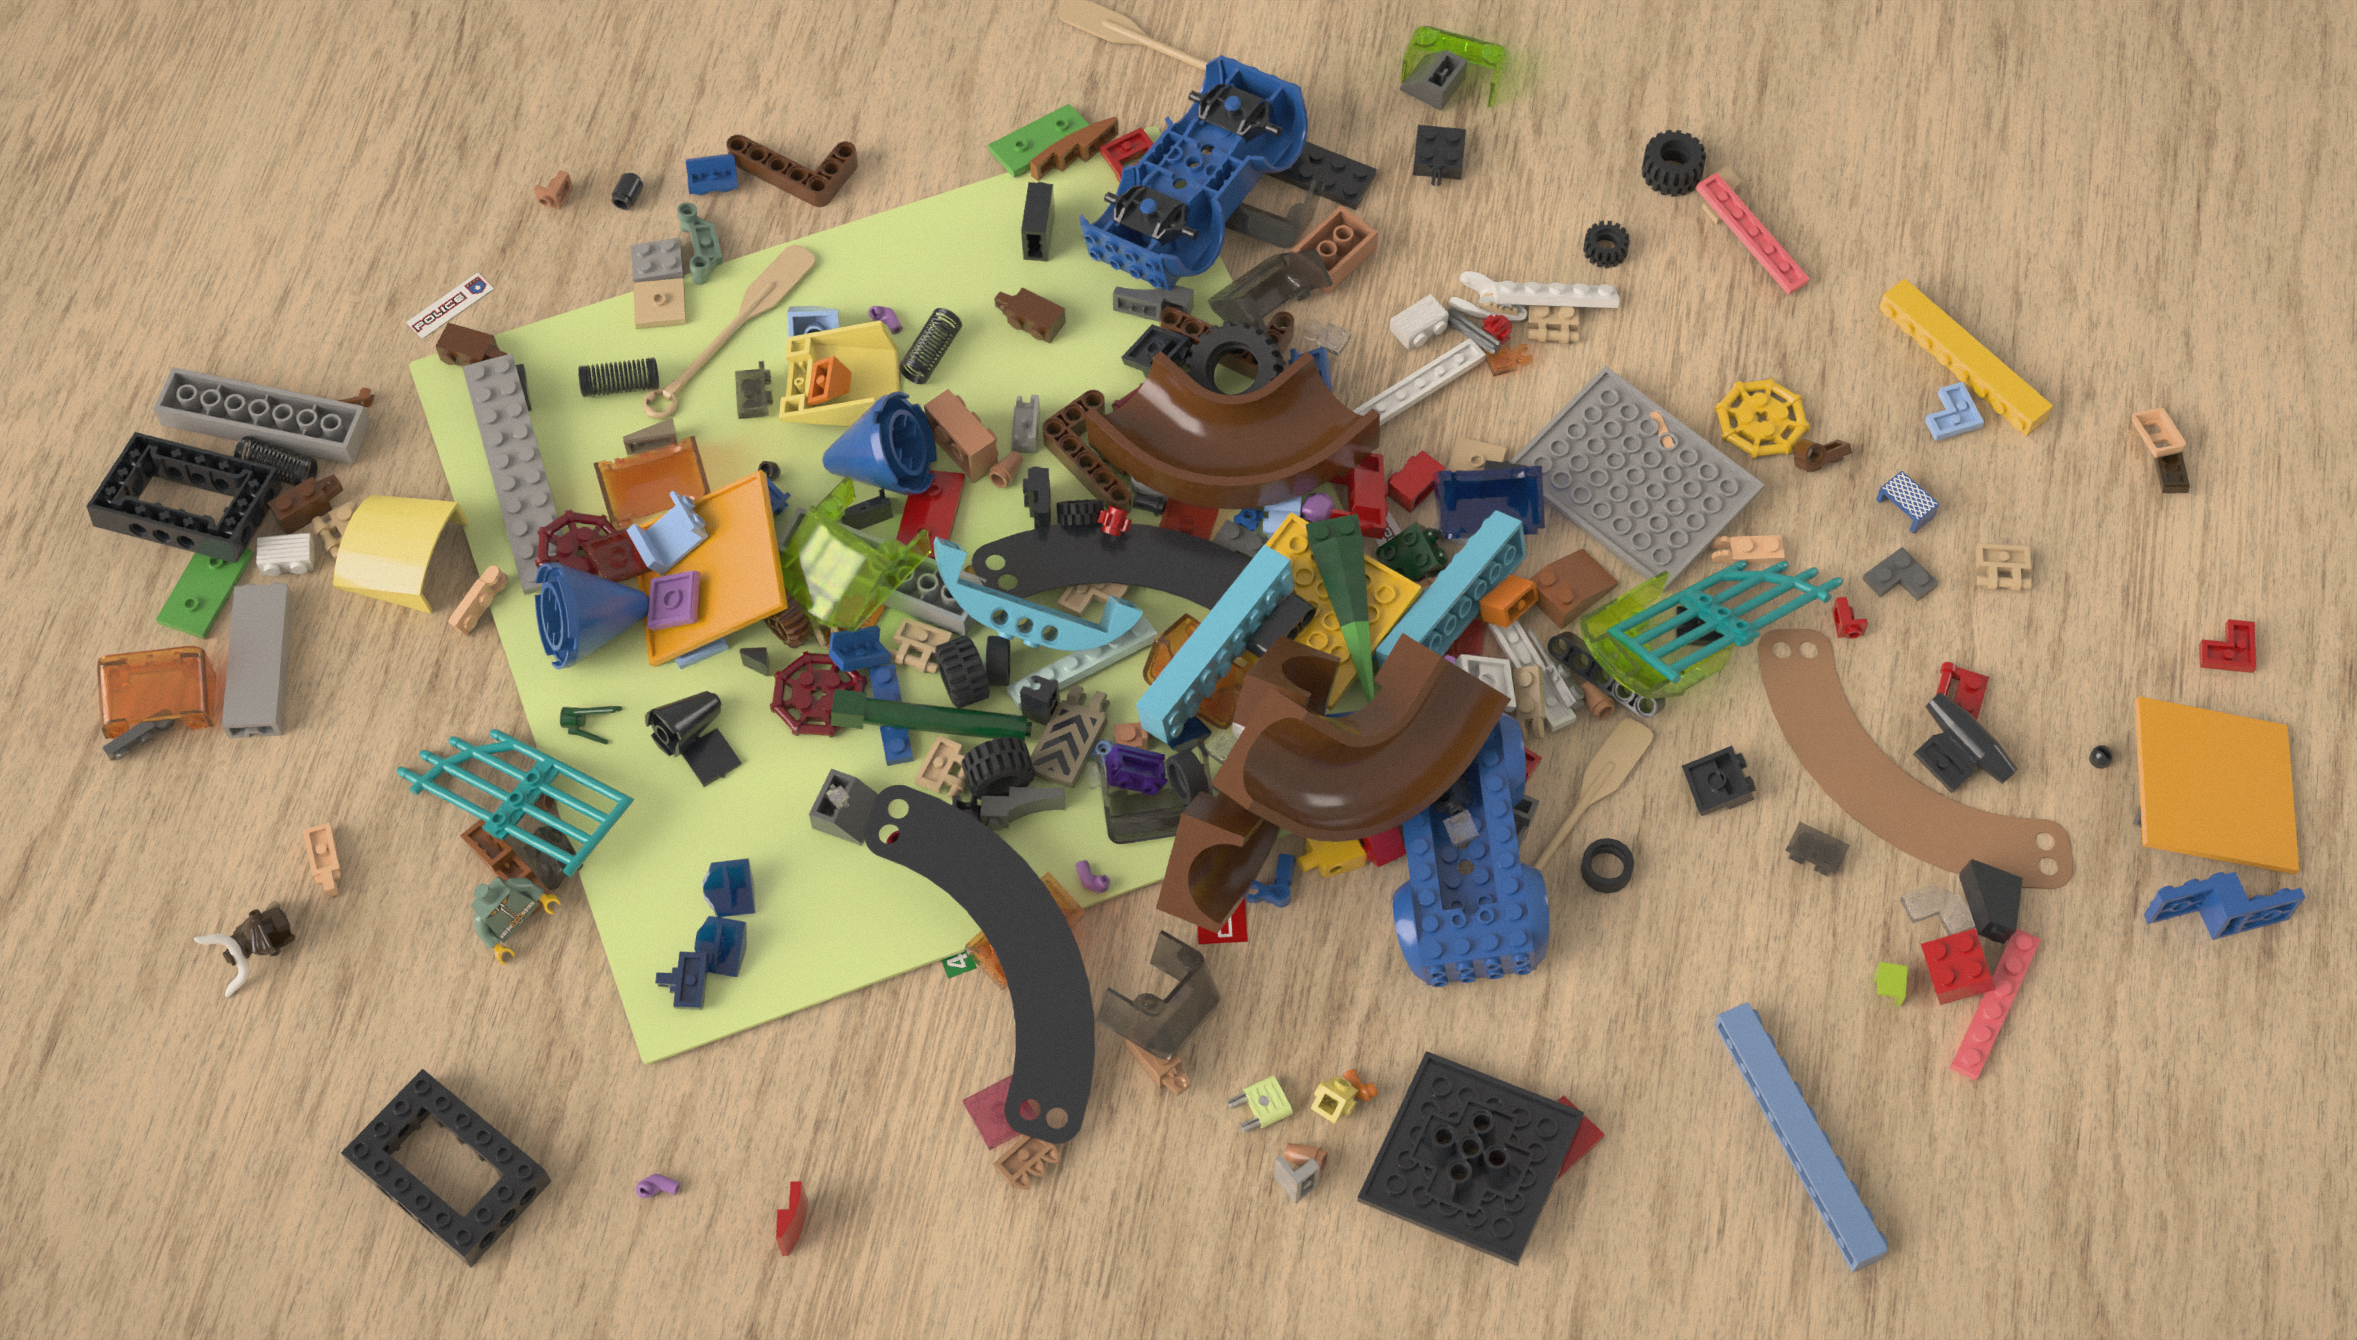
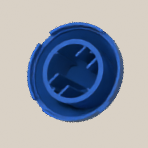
(886, 447)
(582, 612)

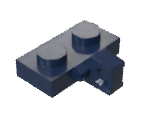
(687, 980)

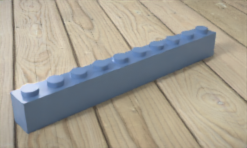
(1801, 1137)

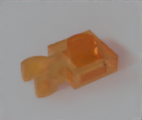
(1507, 360)

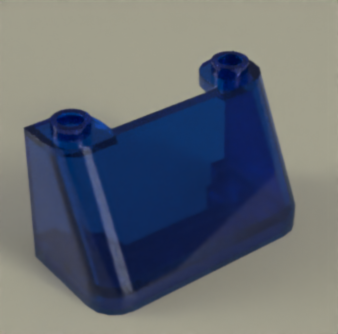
(1472, 496)

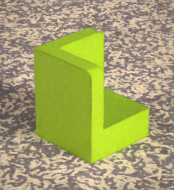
(1891, 981)

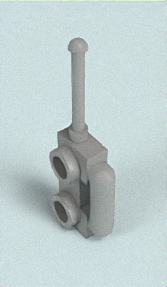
(1561, 678)

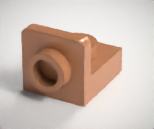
(556, 193)
(1132, 735)

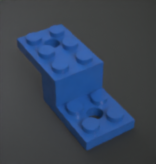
(2223, 905)

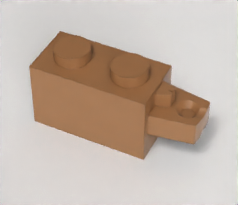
(1162, 1071)

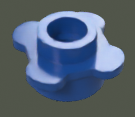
(1250, 524)

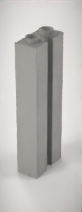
(257, 660)

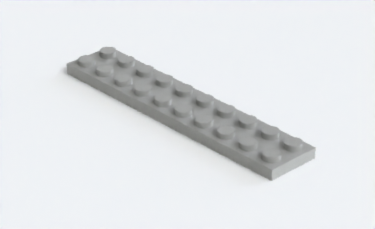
(513, 460)

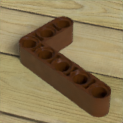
(808, 185)
(1246, 361)
(1068, 439)

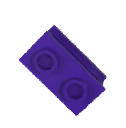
(1135, 769)

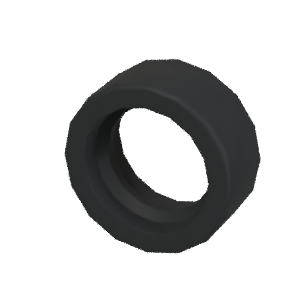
(998, 661)
(1186, 776)
(1613, 847)

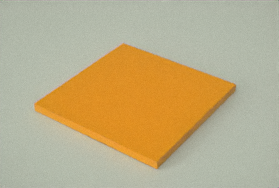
(736, 568)
(2216, 785)

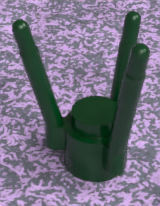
(575, 717)

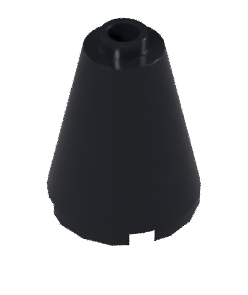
(682, 721)

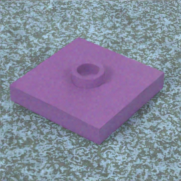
(673, 600)

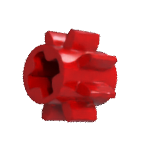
(1498, 327)
(1114, 520)

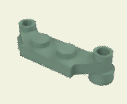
(704, 242)

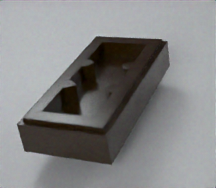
(2172, 474)

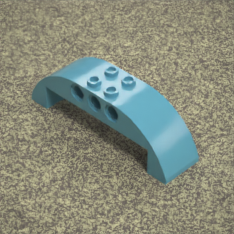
(1067, 630)

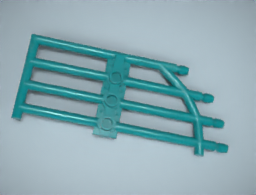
(1719, 617)
(523, 797)

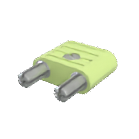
(1265, 1101)

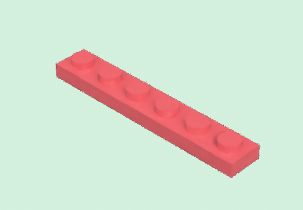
(1752, 233)
(1995, 1004)

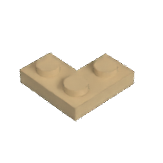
(1079, 597)

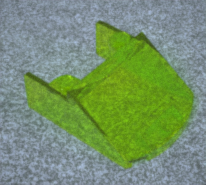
(838, 574)
(1624, 664)

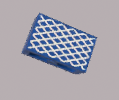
(1910, 499)

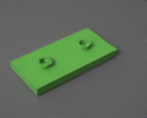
(1024, 144)
(202, 593)

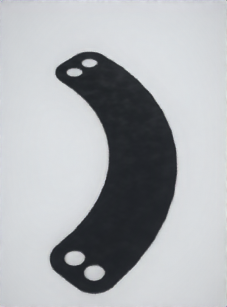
(1087, 555)
(1029, 940)

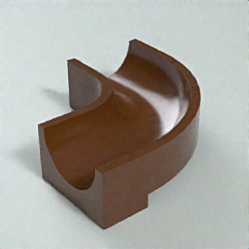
(1233, 447)
(1369, 767)
(1217, 839)

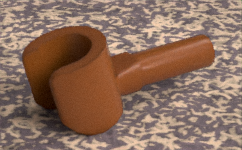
(364, 398)

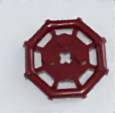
(572, 541)
(802, 694)

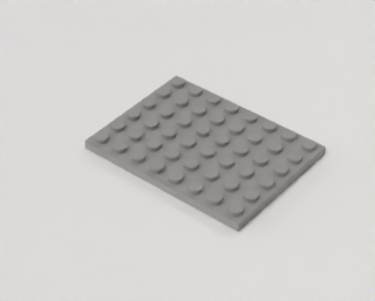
(1622, 487)

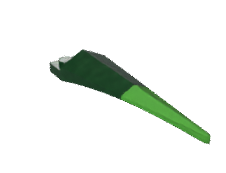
(1340, 562)

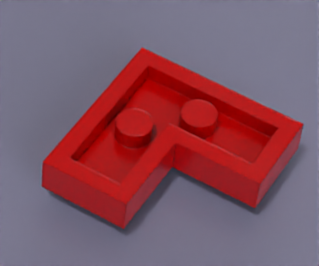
(2236, 653)

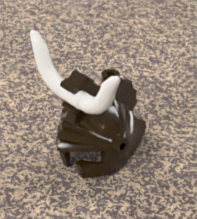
(259, 934)

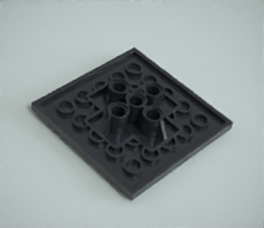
(1493, 1204)

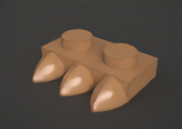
(1025, 1158)

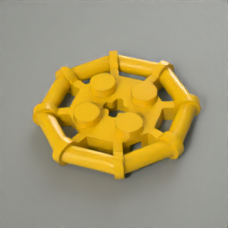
(1762, 405)

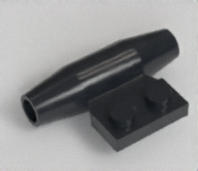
(1961, 746)

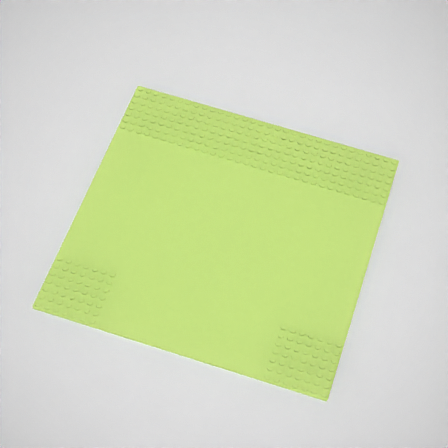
(823, 906)

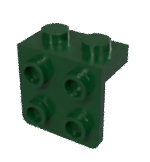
(1413, 552)

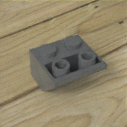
(1436, 78)
(847, 822)

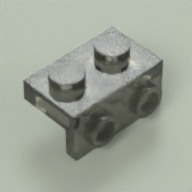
(752, 392)
(1817, 848)
(549, 868)

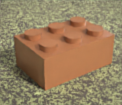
(1342, 244)
(962, 435)

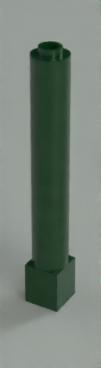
(855, 709)

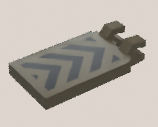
(1070, 737)

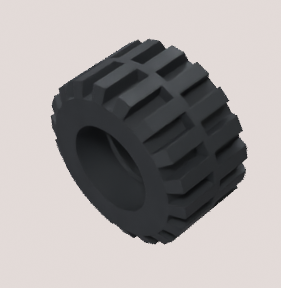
(1678, 148)
(962, 671)
(997, 767)

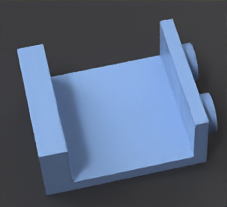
(670, 536)

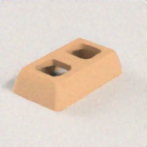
(2168, 433)

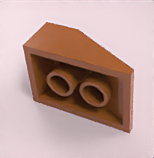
(1571, 587)

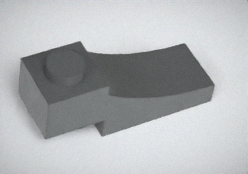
(1151, 302)
(1022, 801)

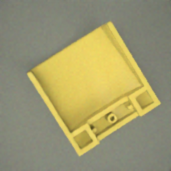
(864, 350)
(391, 547)

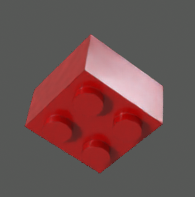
(1957, 966)

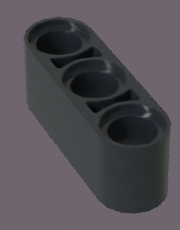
(1285, 621)

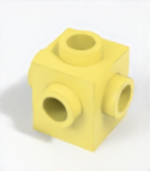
(1335, 1098)

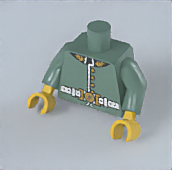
(504, 907)

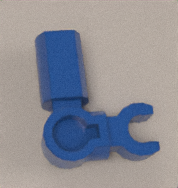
(1277, 893)

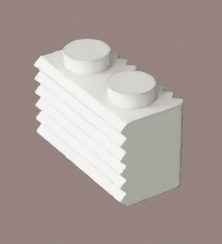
(1419, 322)
(285, 554)

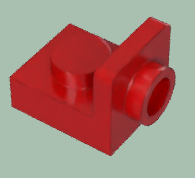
(1844, 620)

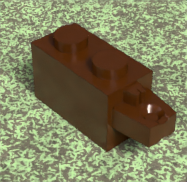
(1032, 314)
(466, 346)
(304, 502)

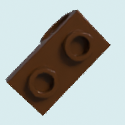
(1820, 455)

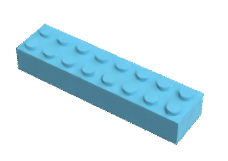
(1456, 593)
(1215, 645)

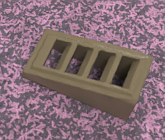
(651, 438)

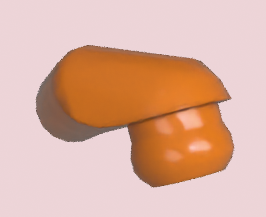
(1364, 1092)

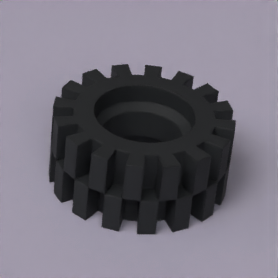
(1603, 255)
(1079, 511)

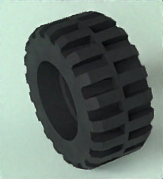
(1228, 339)

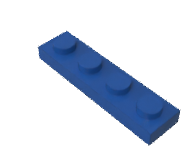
(895, 740)

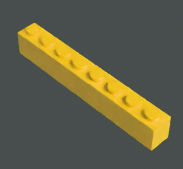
(1965, 357)

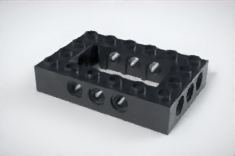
(250, 483)
(477, 1231)

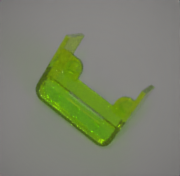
(1467, 47)

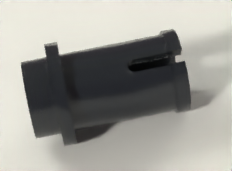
(1149, 503)

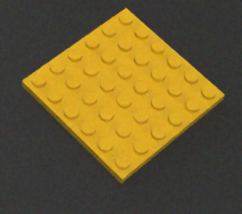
(1387, 601)

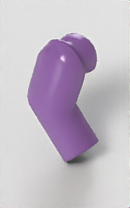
(887, 316)
(1089, 881)
(656, 1184)

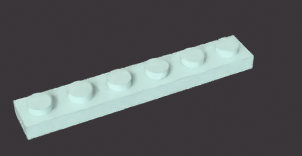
(1086, 662)

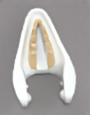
(1486, 303)

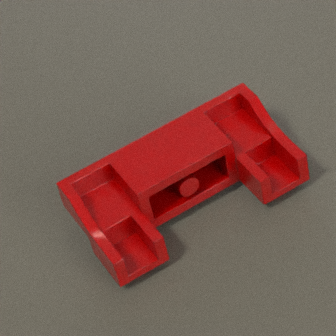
(1366, 495)

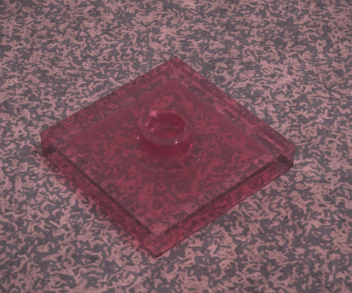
(988, 1114)

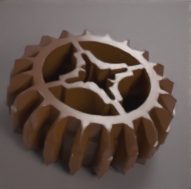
(791, 624)

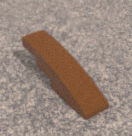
(1079, 144)
(499, 857)

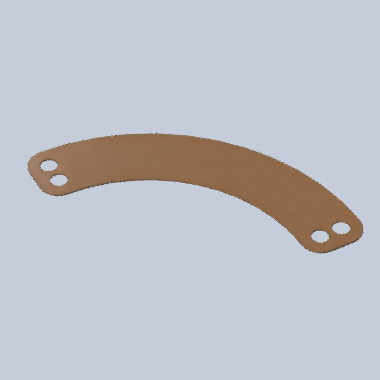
(1879, 793)

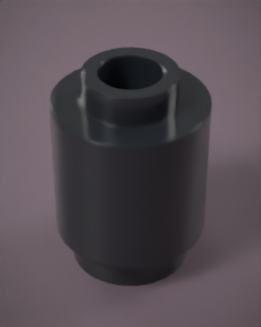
(627, 191)

